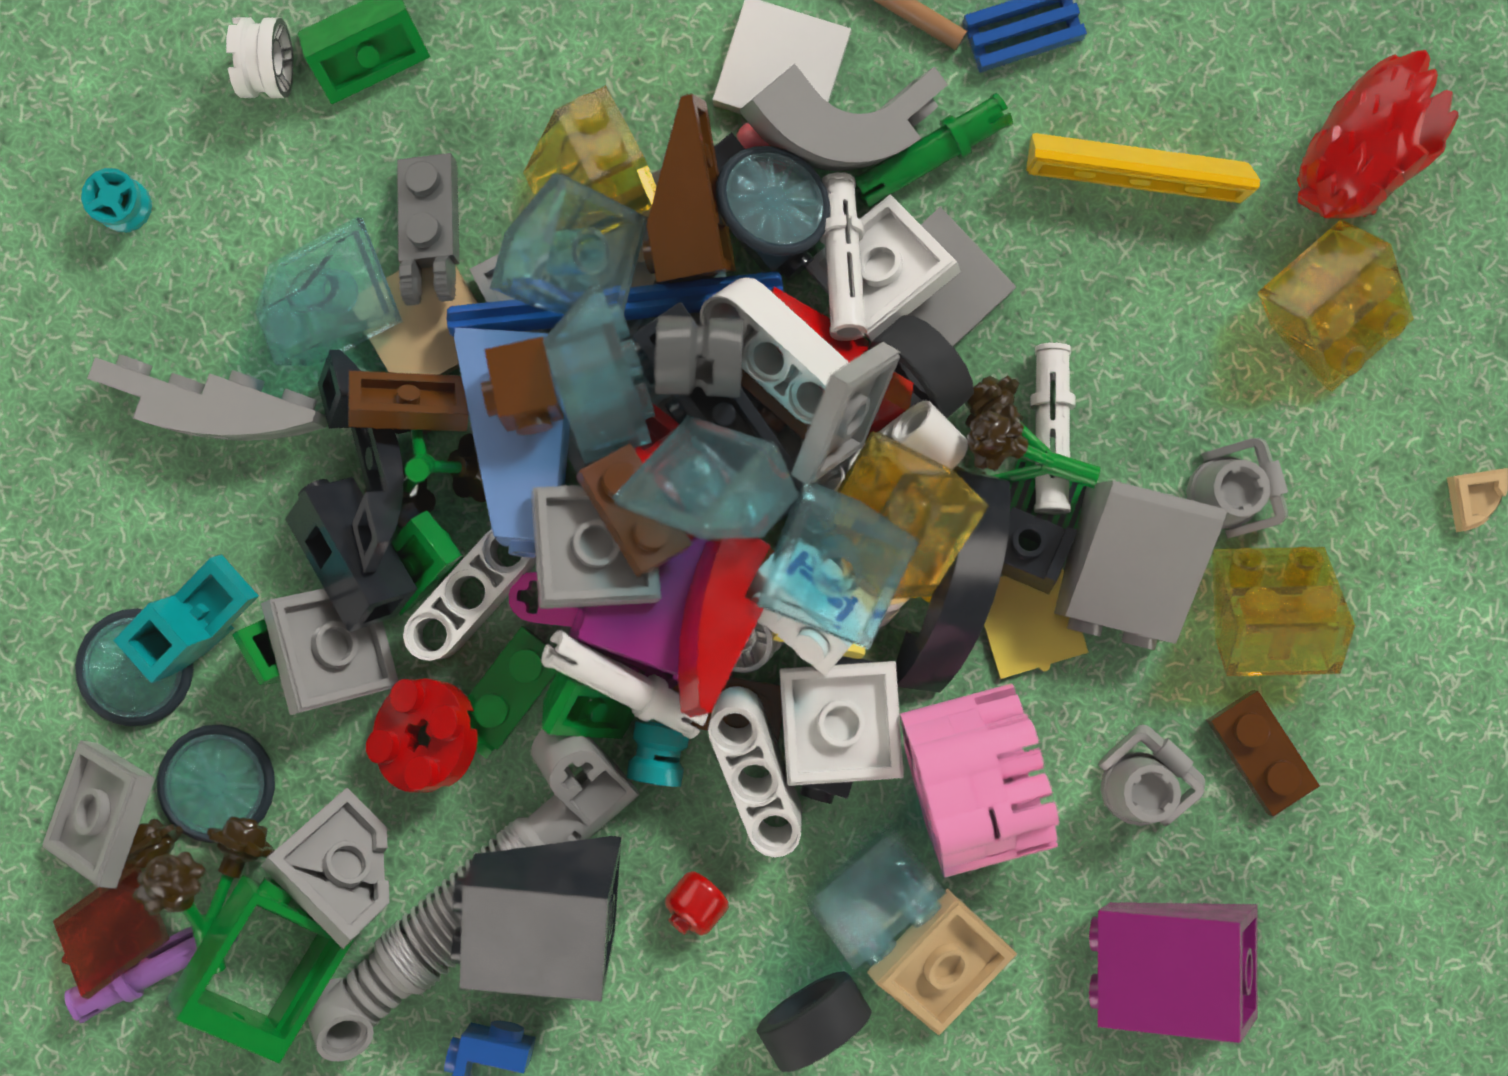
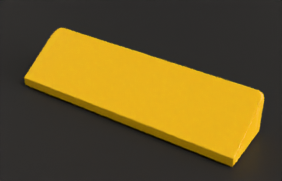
(1141, 168)

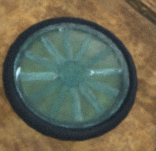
(772, 200)
(116, 686)
(212, 777)

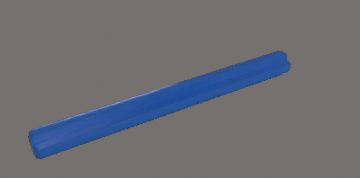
(642, 303)

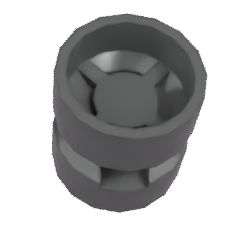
(677, 349)

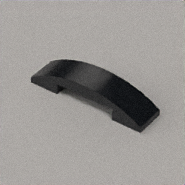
(378, 459)
(962, 597)

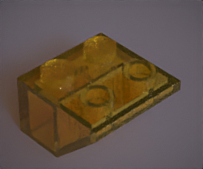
(1338, 302)
(921, 500)
(1279, 612)

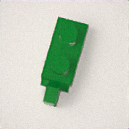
(508, 690)

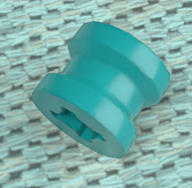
(105, 192)

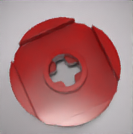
(396, 731)

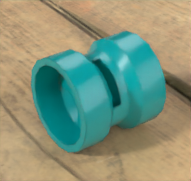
(660, 740)

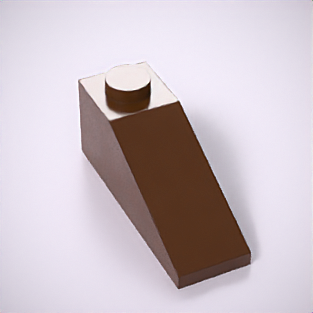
(684, 220)

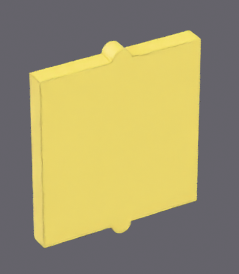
(1026, 631)

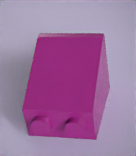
(644, 633)
(1176, 969)

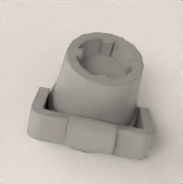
(1240, 486)
(1143, 785)

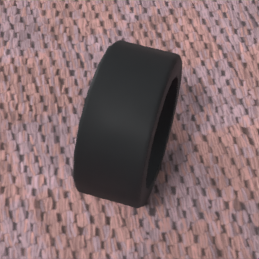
(929, 363)
(814, 1021)

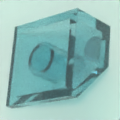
(566, 244)
(325, 297)
(711, 483)
(836, 565)

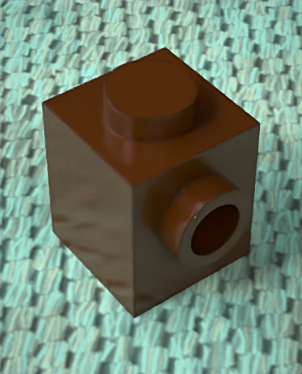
(521, 387)

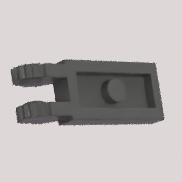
(428, 225)

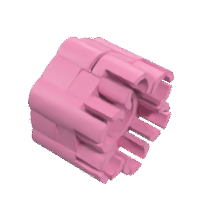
(977, 780)

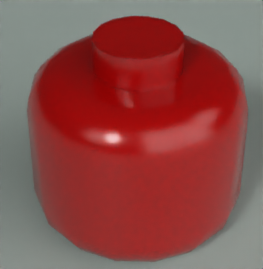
(695, 904)

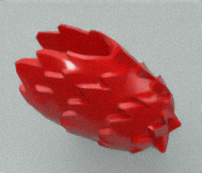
(1376, 138)

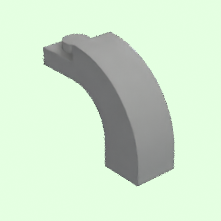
(799, 120)

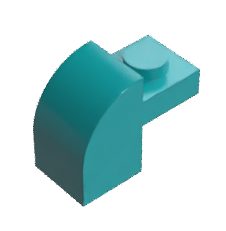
(188, 624)

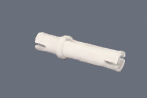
(843, 262)
(1053, 365)
(645, 695)

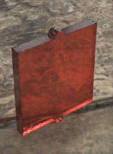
(108, 934)

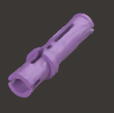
(162, 962)

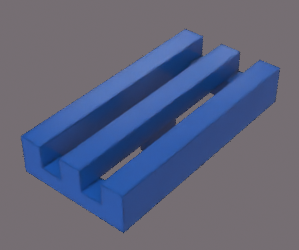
(1067, 12)

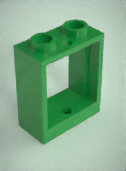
(236, 1023)

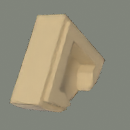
(1476, 497)

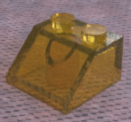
(594, 148)

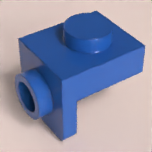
(497, 1046)

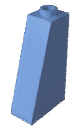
(508, 461)

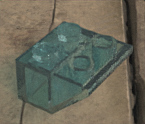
(597, 377)
(875, 898)

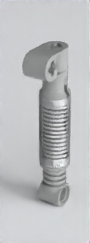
(408, 954)

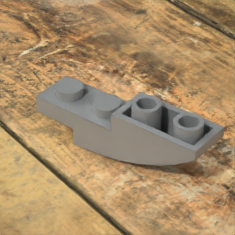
(219, 410)

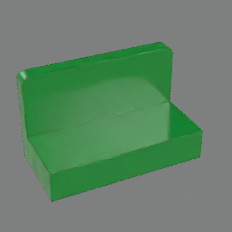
(361, 46)

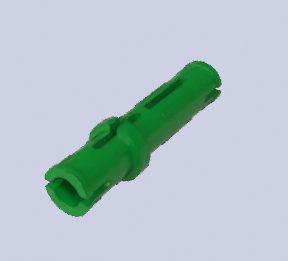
(950, 140)

